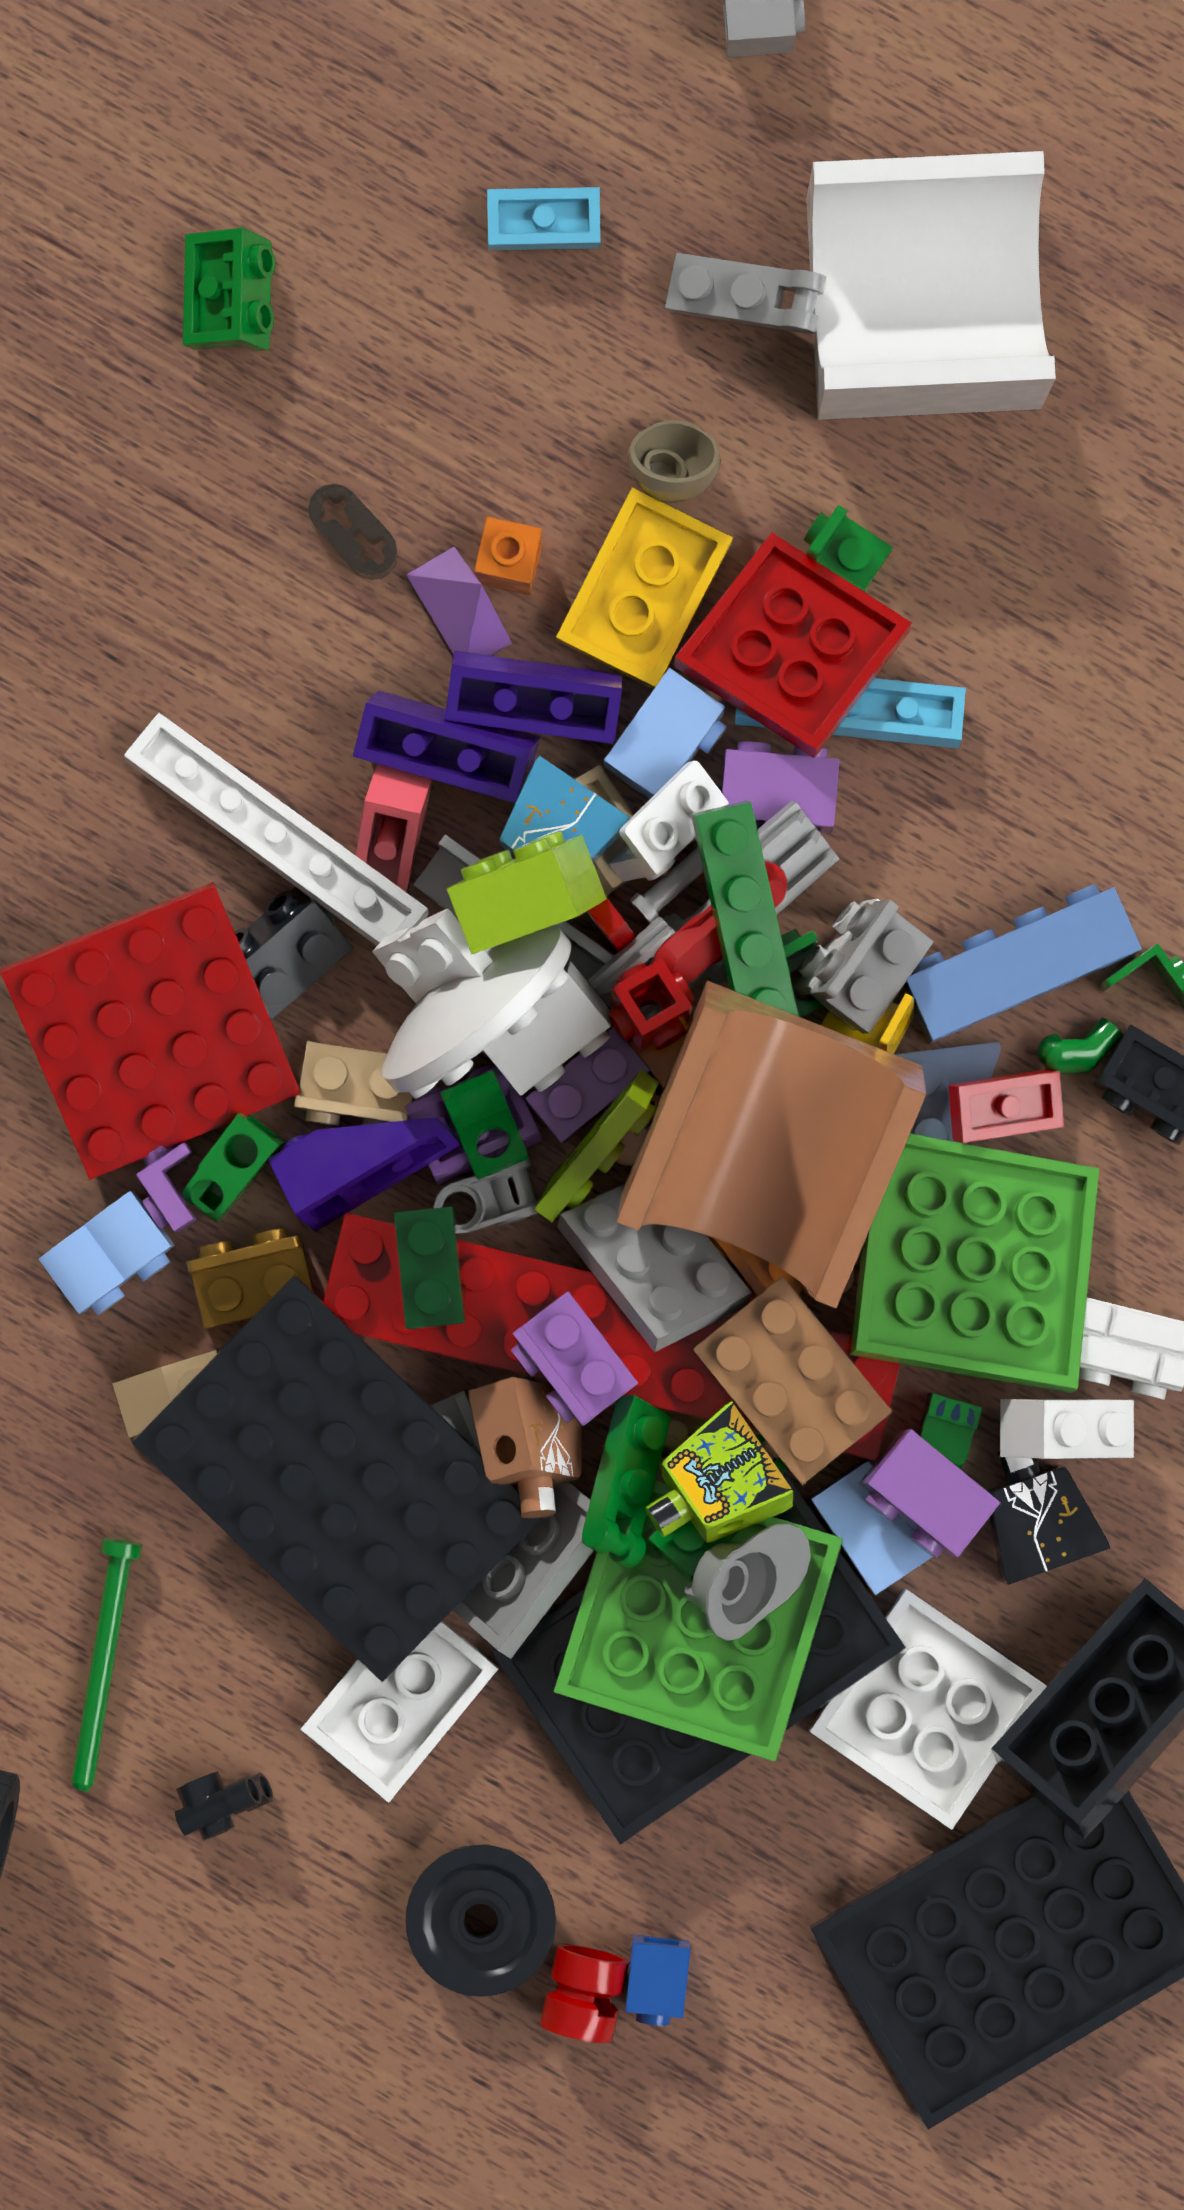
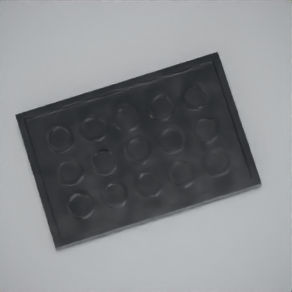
(336, 1478)
(646, 1770)
(1008, 1948)

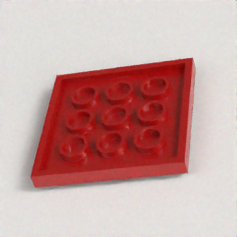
(150, 1030)

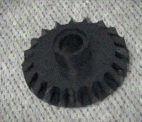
(474, 1960)

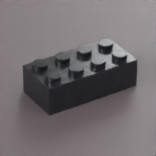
(1103, 1713)

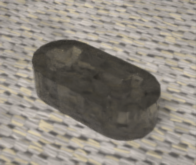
(363, 522)

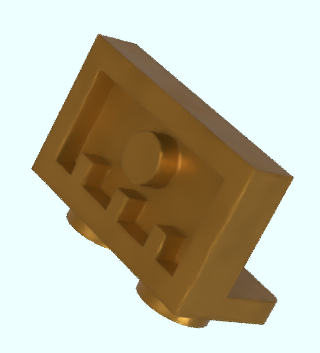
(241, 1281)

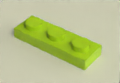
(599, 1147)

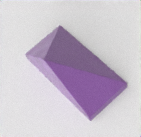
(459, 605)

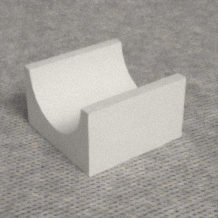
(928, 285)

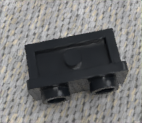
(290, 948)
(1146, 1078)

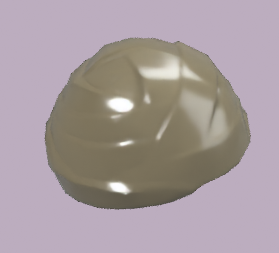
(674, 460)

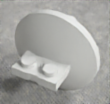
(462, 996)

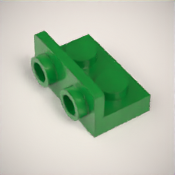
(227, 289)

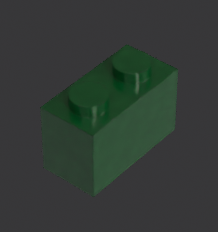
(429, 1267)

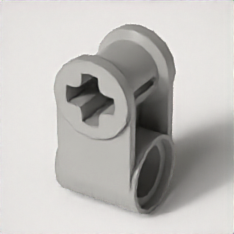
(494, 1198)

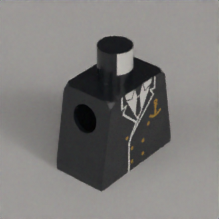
(1040, 1521)

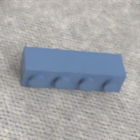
(1021, 964)

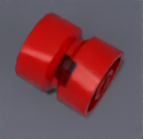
(584, 1993)

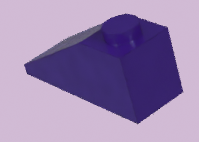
(349, 1165)

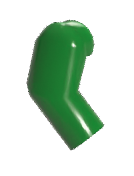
(1079, 1055)

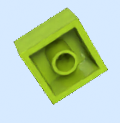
(519, 896)

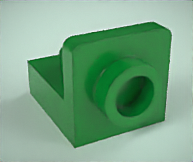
(846, 548)

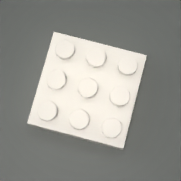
(929, 1711)

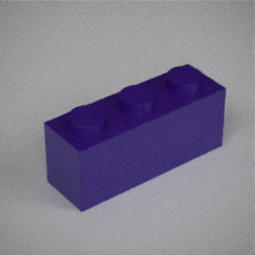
(534, 697)
(423, 743)

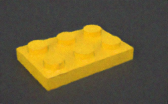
(644, 588)

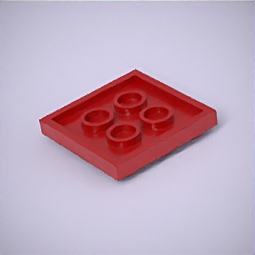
(792, 645)

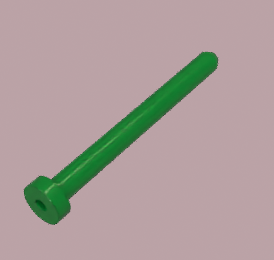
(103, 1658)

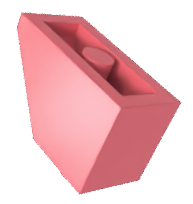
(393, 823)

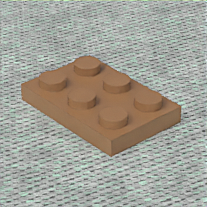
(792, 1380)

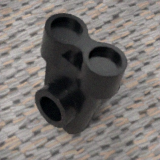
(211, 1805)

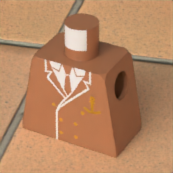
(526, 1441)

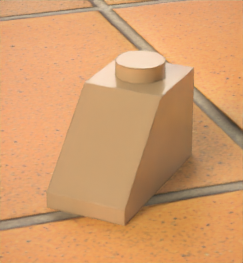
(149, 1393)

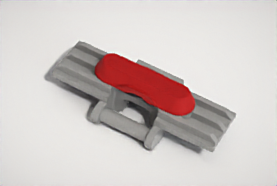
(793, 860)

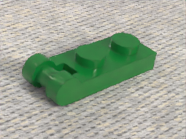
(626, 1480)

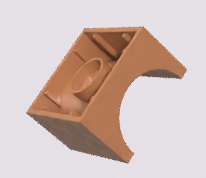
(774, 1138)

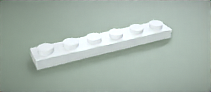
(272, 832)

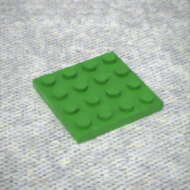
(979, 1265)
(657, 1660)

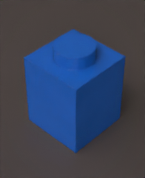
(657, 1979)

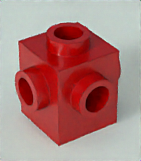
(655, 987)

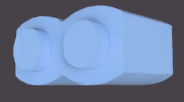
(107, 1254)

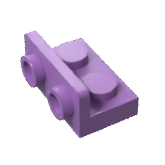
(573, 1359)

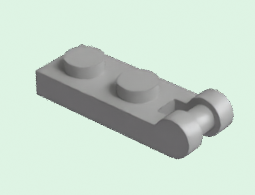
(744, 293)

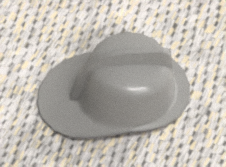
(749, 1579)

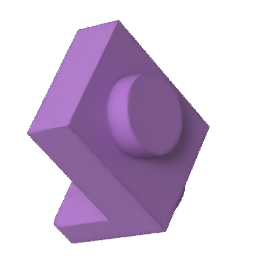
(165, 1200)

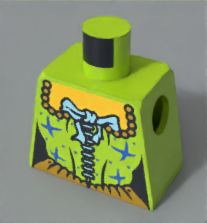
(720, 1481)

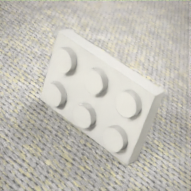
(394, 1724)

